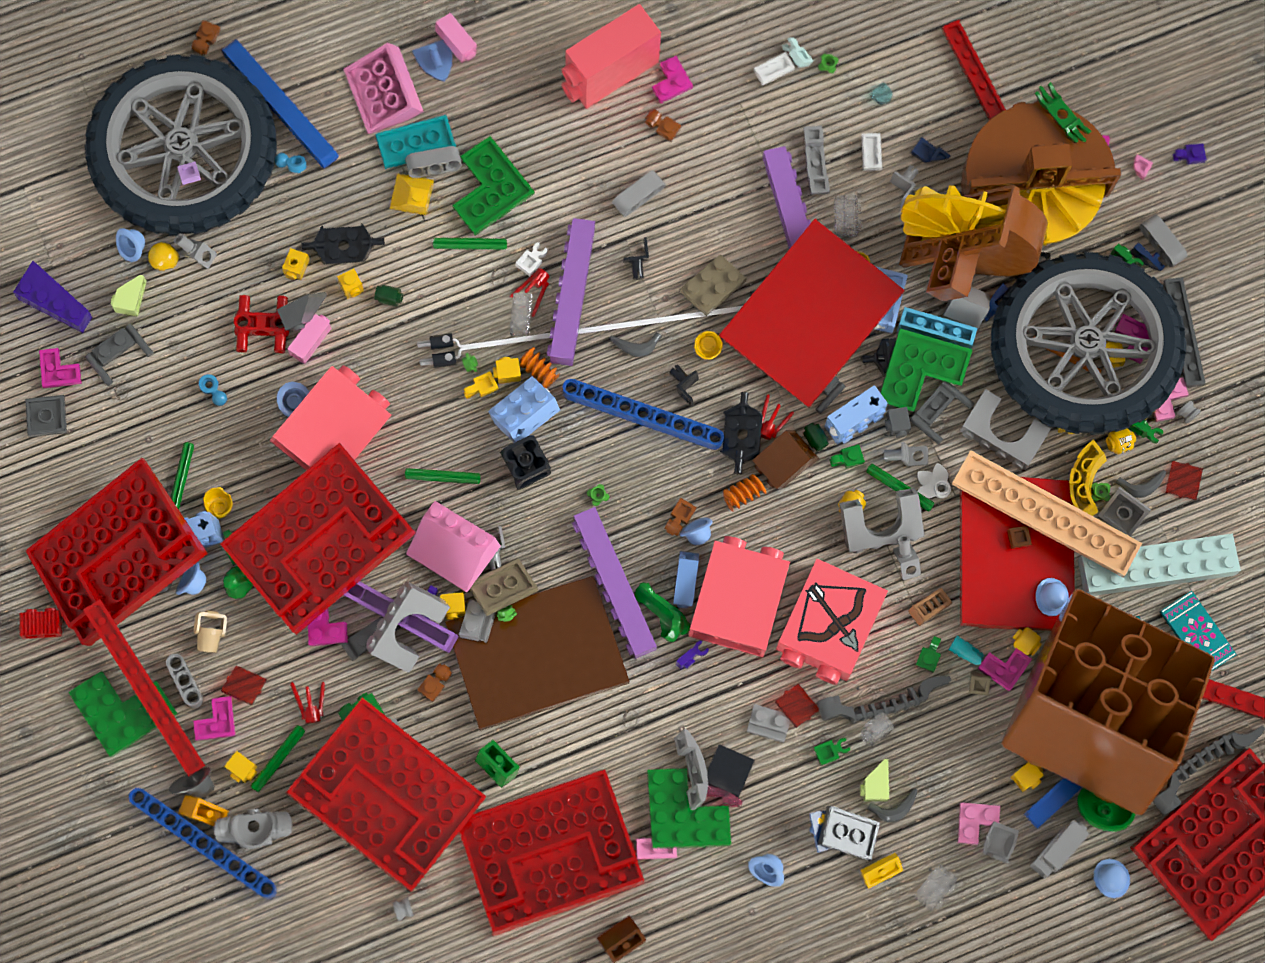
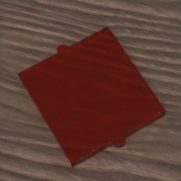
(1184, 480)
(243, 685)
(797, 705)

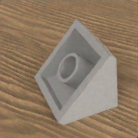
(970, 309)
(1124, 512)

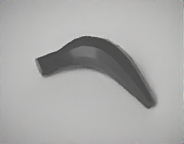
(637, 349)
(1142, 490)
(896, 813)

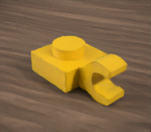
(482, 384)

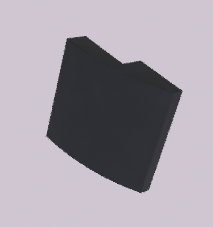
(729, 770)

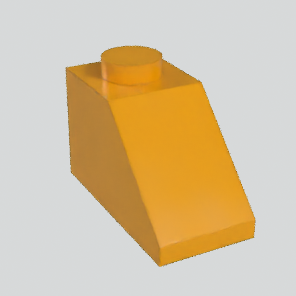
(201, 810)

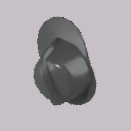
(196, 785)

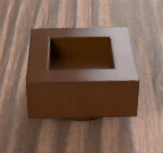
(1019, 537)

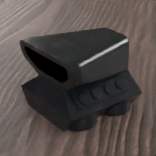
(526, 462)

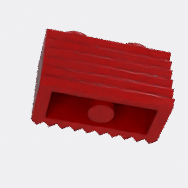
(40, 624)

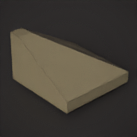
(979, 683)

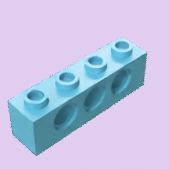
(937, 327)

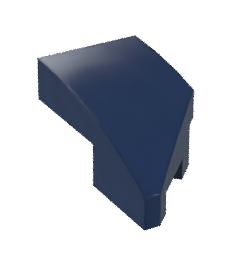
(928, 153)
(1149, 260)
(993, 302)

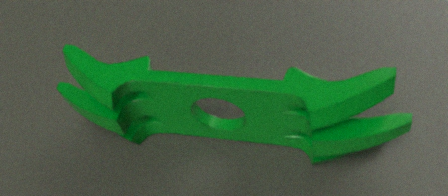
(1055, 104)

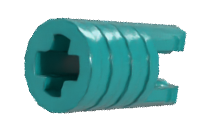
(966, 651)

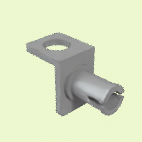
(905, 182)
(194, 250)
(906, 455)
(496, 557)
(907, 557)

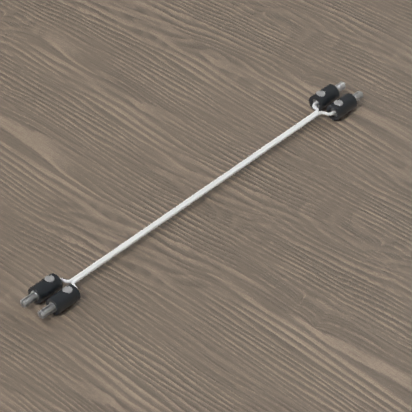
(449, 358)

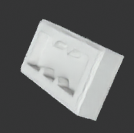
(774, 68)
(871, 151)

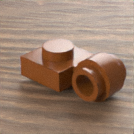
(206, 34)
(666, 128)
(682, 513)
(431, 686)

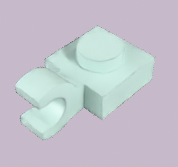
(798, 54)

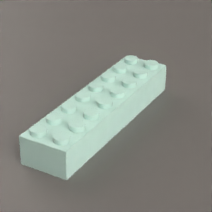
(1165, 565)

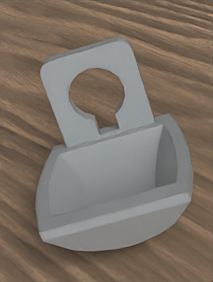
(1000, 842)

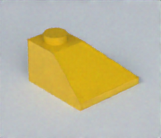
(411, 194)

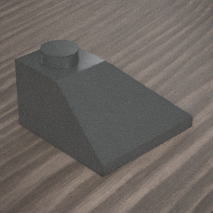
(301, 311)

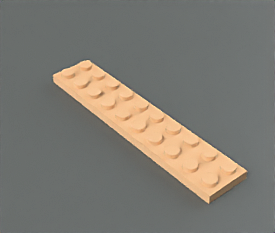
(1047, 513)

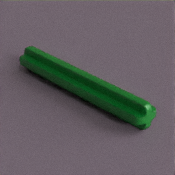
(470, 243)
(181, 474)
(442, 476)
(896, 484)
(277, 758)

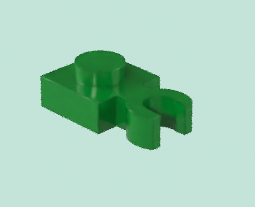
(829, 752)

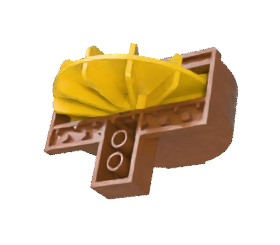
(1051, 171)
(971, 235)

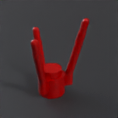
(537, 279)
(767, 429)
(311, 713)

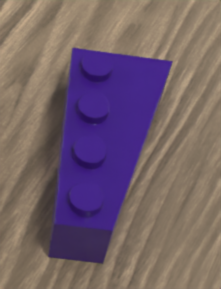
(49, 297)

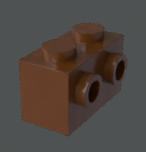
(621, 939)

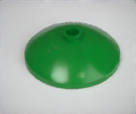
(1103, 814)

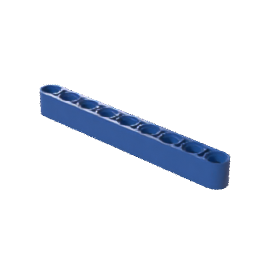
(281, 104)
(648, 421)
(196, 835)

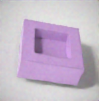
(189, 173)

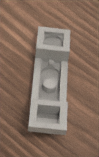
(815, 160)
(696, 766)

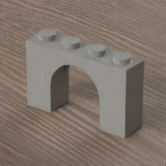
(1019, 452)
(907, 523)
(409, 601)
(1060, 849)

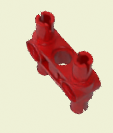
(259, 325)

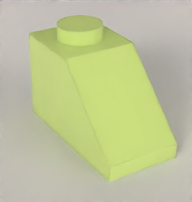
(129, 297)
(876, 784)

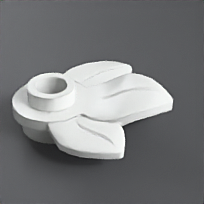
(932, 480)

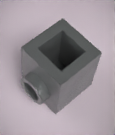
(898, 422)

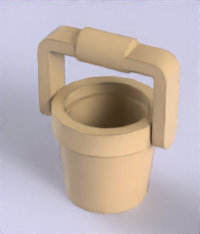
(209, 638)

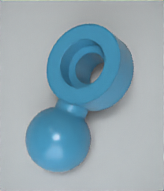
(295, 163)
(218, 397)

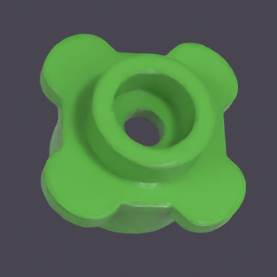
(832, 60)
(470, 362)
(1105, 488)
(599, 489)
(506, 613)

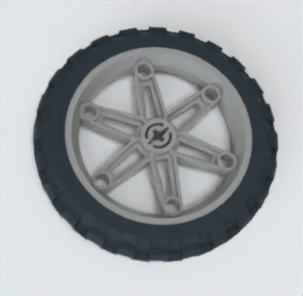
(171, 214)
(1067, 411)

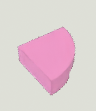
(1141, 166)

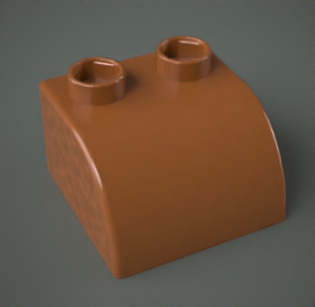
(1109, 703)

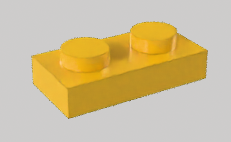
(881, 870)

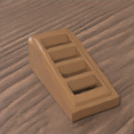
(919, 612)

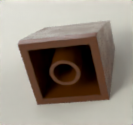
(785, 459)

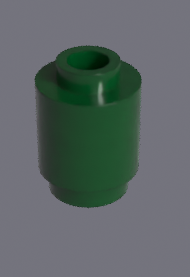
(388, 295)
(815, 436)

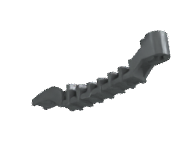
(832, 707)
(1168, 799)

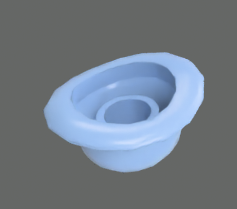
(130, 244)
(290, 396)
(697, 531)
(192, 581)
(1051, 596)
(767, 869)
(1111, 878)

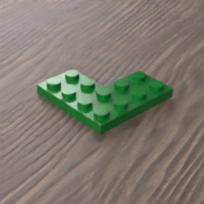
(500, 187)
(918, 357)
(114, 721)
(674, 822)

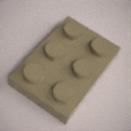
(713, 285)
(503, 587)

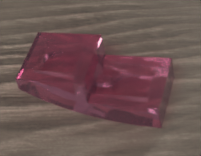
(727, 798)

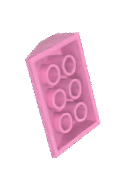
(383, 88)
(452, 546)

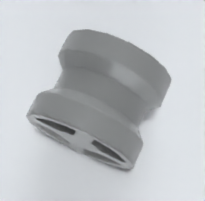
(1188, 412)
(403, 909)

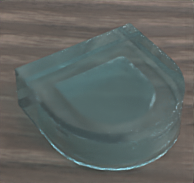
(882, 94)

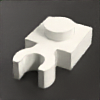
(530, 261)

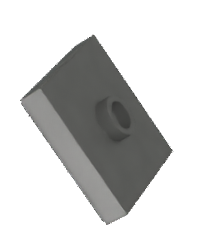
(46, 416)

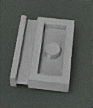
(476, 623)
(768, 723)

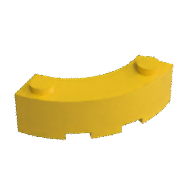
(1082, 476)

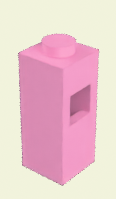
(456, 38)
(309, 338)

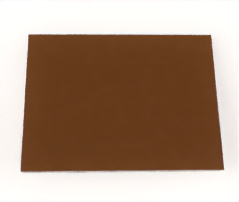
(543, 657)

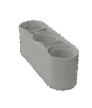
(433, 162)
(638, 193)
(1163, 240)
(180, 672)

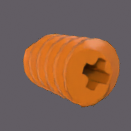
(538, 368)
(743, 491)

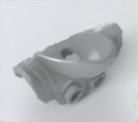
(235, 828)

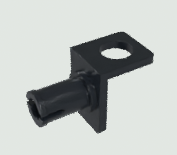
(636, 262)
(685, 382)

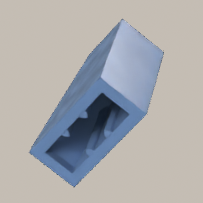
(686, 579)

